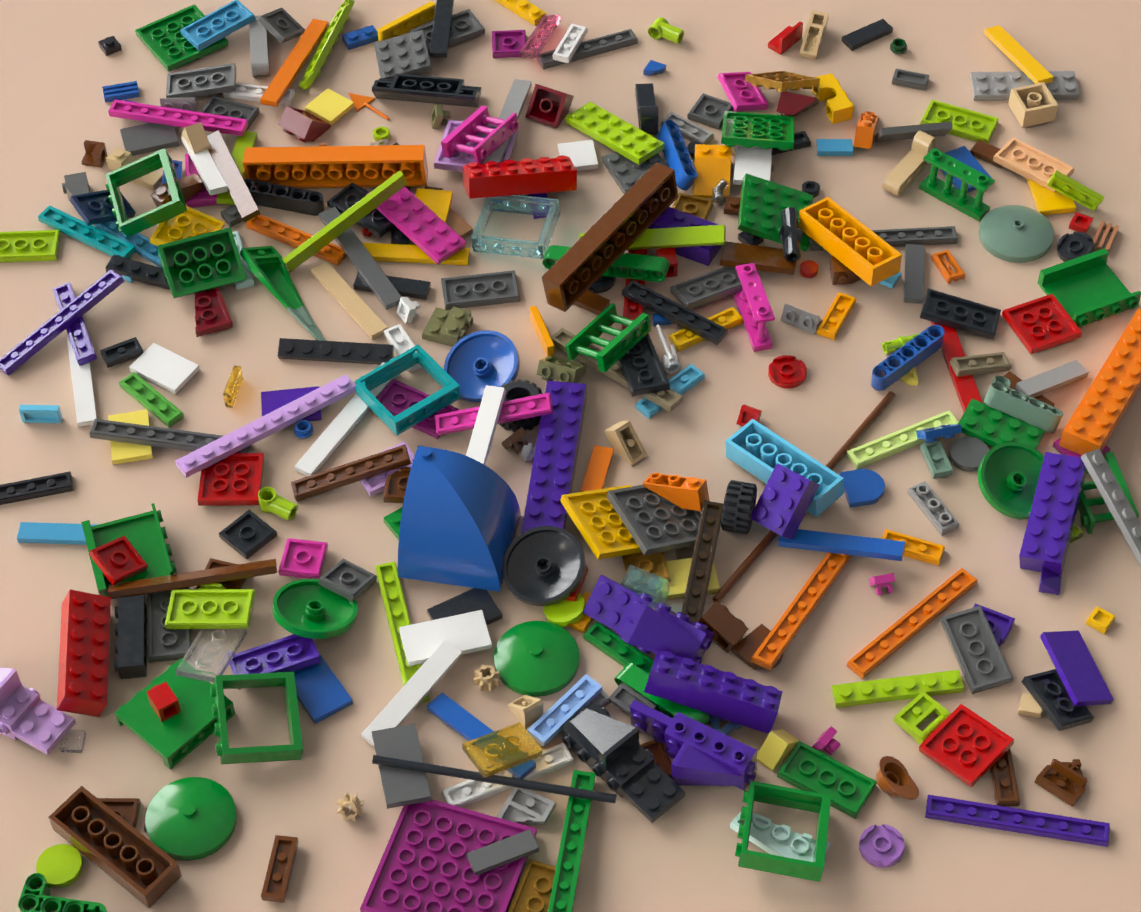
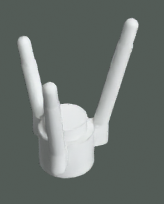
(669, 361)

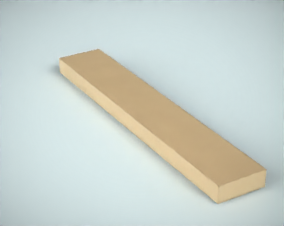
(349, 300)

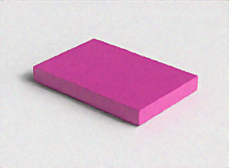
(741, 93)

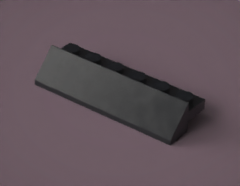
(427, 90)

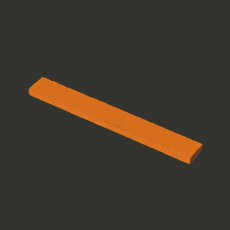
(294, 62)
(799, 610)
(911, 623)

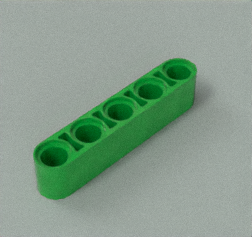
(637, 679)

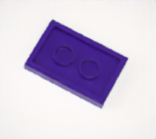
(275, 399)

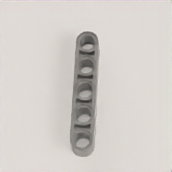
(259, 48)

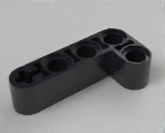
(646, 108)

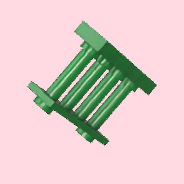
(950, 195)
(614, 349)
(1087, 518)

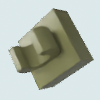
(439, 116)

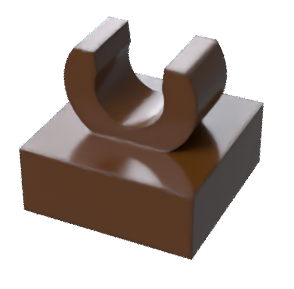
(514, 439)

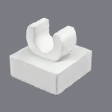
(407, 309)

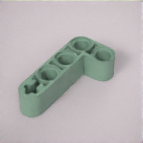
(1021, 405)

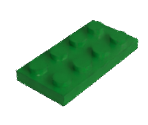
(997, 427)

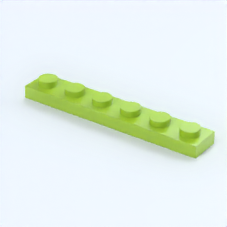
(896, 688)

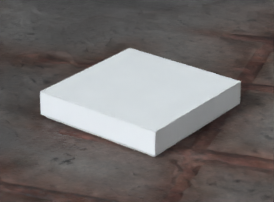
(581, 154)

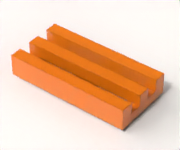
(945, 268)

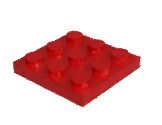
(1041, 323)
(232, 481)
(966, 745)

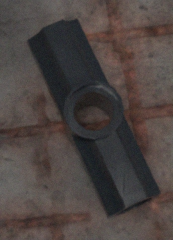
(790, 234)

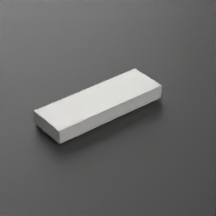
(570, 43)
(399, 338)

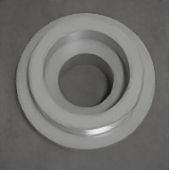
(528, 452)

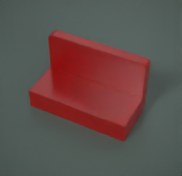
(786, 38)

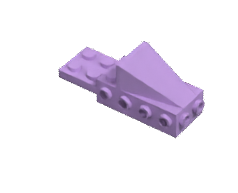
(29, 717)

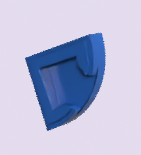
(654, 67)
(659, 320)

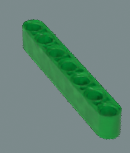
(626, 266)

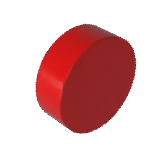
(808, 269)

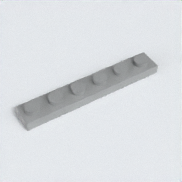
(1114, 499)

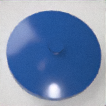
(481, 361)

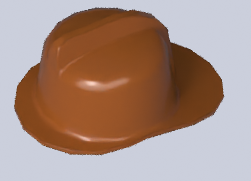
(895, 780)

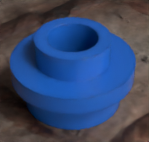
(303, 429)

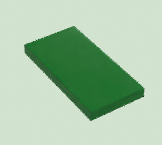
(821, 774)

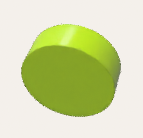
(381, 133)

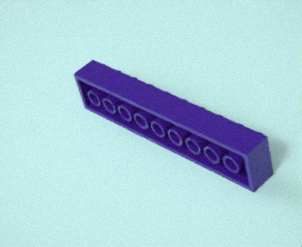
(555, 456)

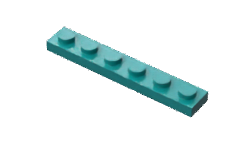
(87, 234)

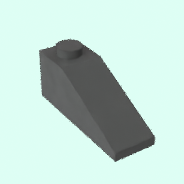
(76, 184)

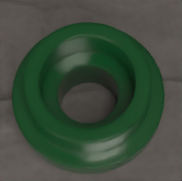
(898, 46)

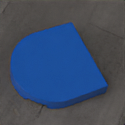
(862, 487)

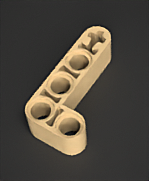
(911, 165)

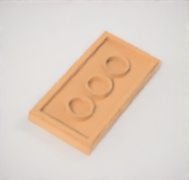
(1031, 162)

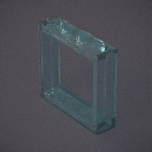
(520, 205)

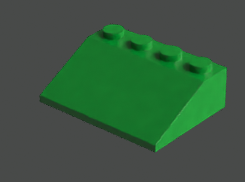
(201, 262)

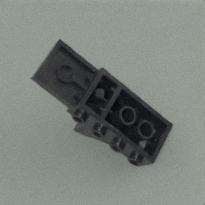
(620, 761)

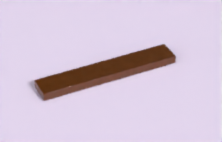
(351, 472)

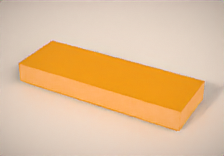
(836, 316)
(541, 331)
(917, 548)

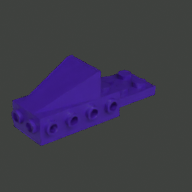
(646, 622)
(697, 761)

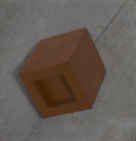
(95, 154)

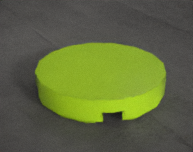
(565, 611)
(60, 865)

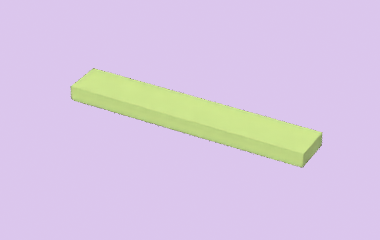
(896, 441)

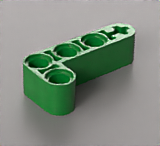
(45, 903)

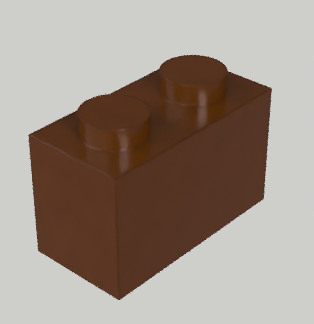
(724, 625)

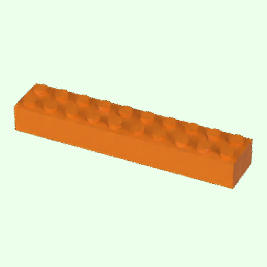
(336, 165)
(1108, 395)

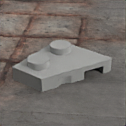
(527, 808)

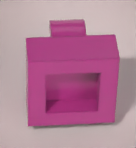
(882, 580)
(827, 742)

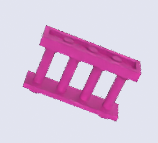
(477, 124)
(754, 307)

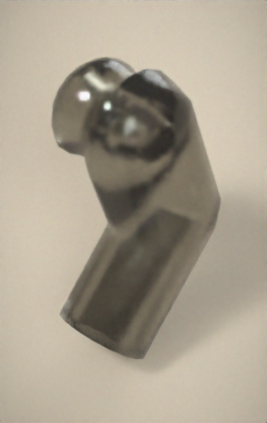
(717, 192)

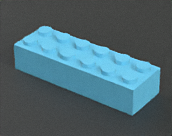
(760, 450)

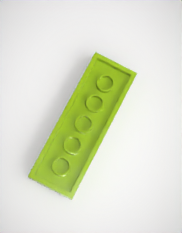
(614, 133)

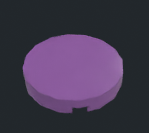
(882, 846)

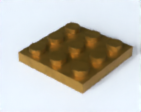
(782, 81)

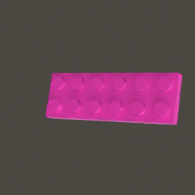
(421, 225)

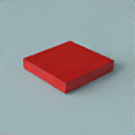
(118, 560)

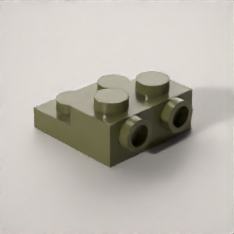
(448, 326)
(560, 369)

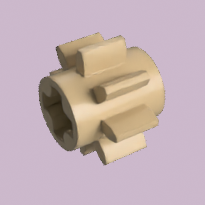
(486, 678)
(350, 813)

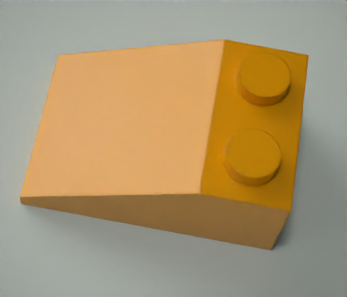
(712, 165)

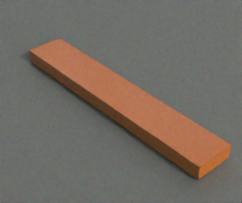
(293, 237)

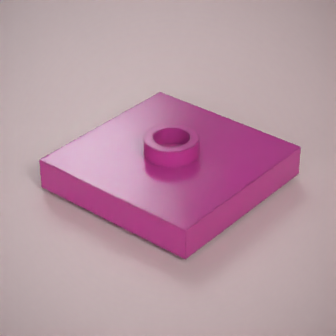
(303, 558)

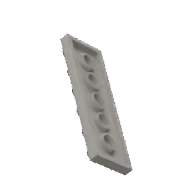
(998, 85)

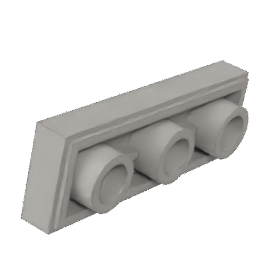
(933, 508)

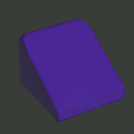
(1049, 582)

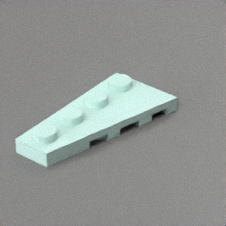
(778, 839)

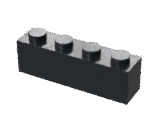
(131, 637)

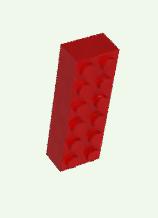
(519, 177)
(84, 653)

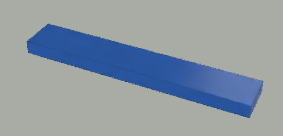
(845, 544)
(469, 727)

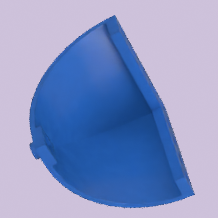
(455, 521)

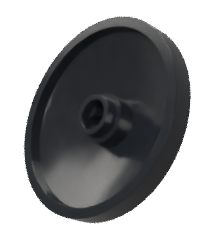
(544, 566)

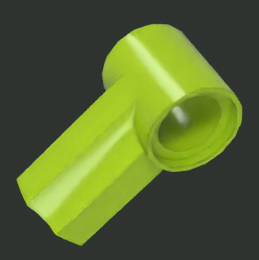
(661, 28)
(273, 503)

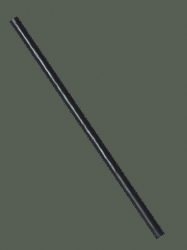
(495, 779)

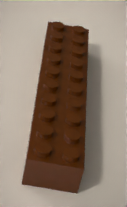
(610, 237)

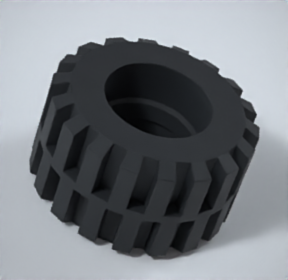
(518, 390)
(738, 507)

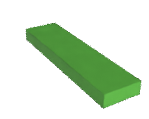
(151, 399)

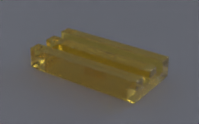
(233, 386)

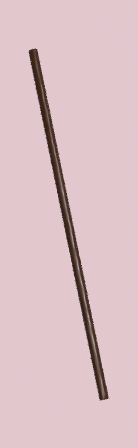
(831, 465)

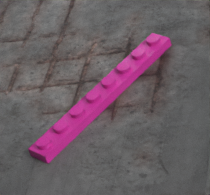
(177, 117)

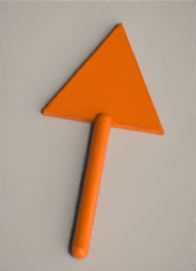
(361, 101)

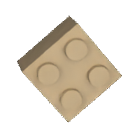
(1033, 104)

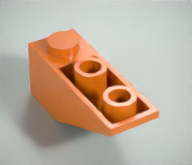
(866, 130)
(682, 491)

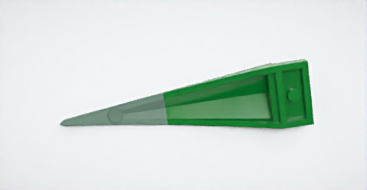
(272, 272)

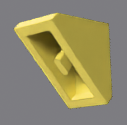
(776, 748)

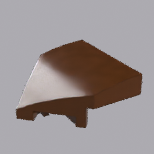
(1063, 780)

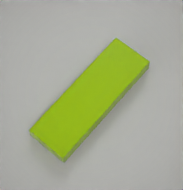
(1075, 190)

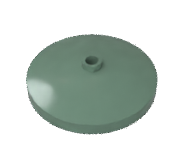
(1016, 233)

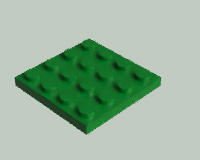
(167, 43)
(758, 130)
(762, 206)

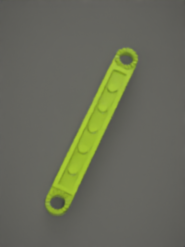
(325, 46)

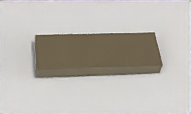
(980, 364)

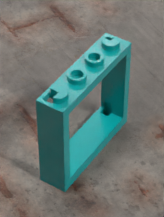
(420, 411)

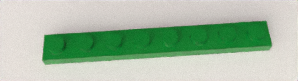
(571, 845)

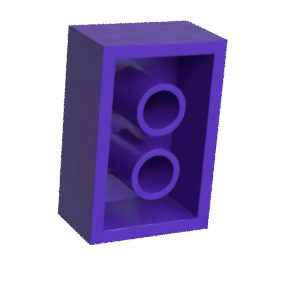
(784, 501)

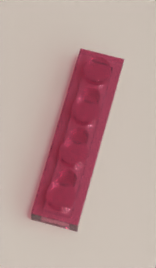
(540, 36)

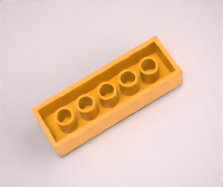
(850, 241)

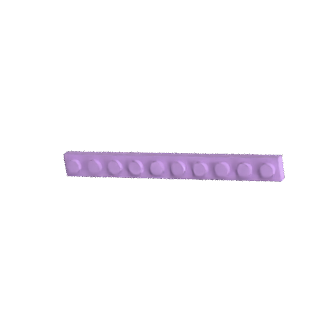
(265, 426)

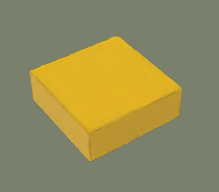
(1100, 620)

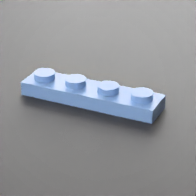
(564, 709)

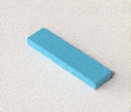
(679, 383)

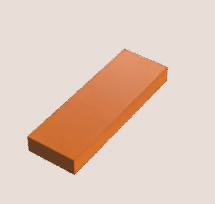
(597, 468)

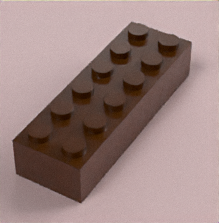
(115, 846)

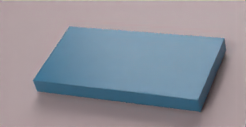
(218, 25)

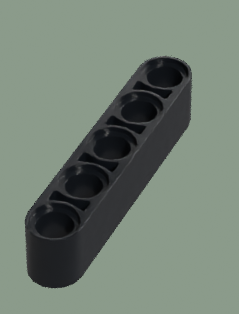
(286, 197)

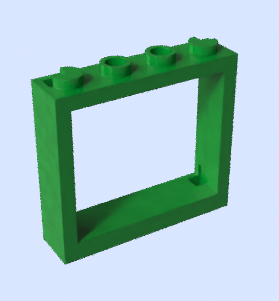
(134, 171)
(259, 753)
(788, 798)

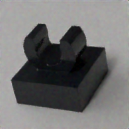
(747, 238)

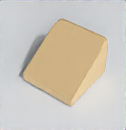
(1029, 706)

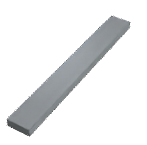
(513, 104)

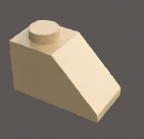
(625, 442)

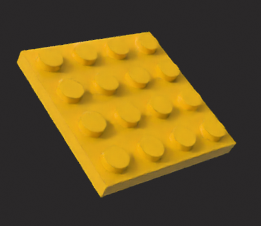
(600, 523)

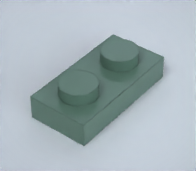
(936, 459)

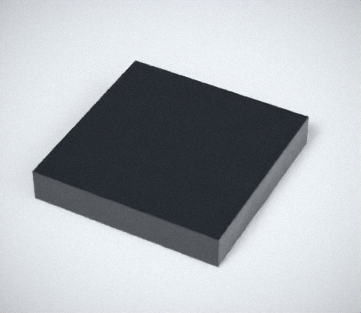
(248, 534)

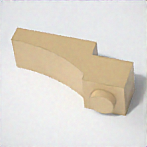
(814, 34)
(120, 158)

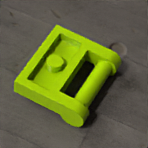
(917, 713)

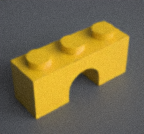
(838, 105)

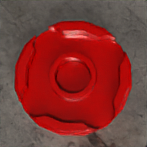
(787, 371)

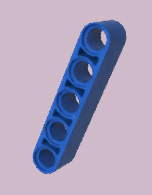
(677, 154)
(907, 357)

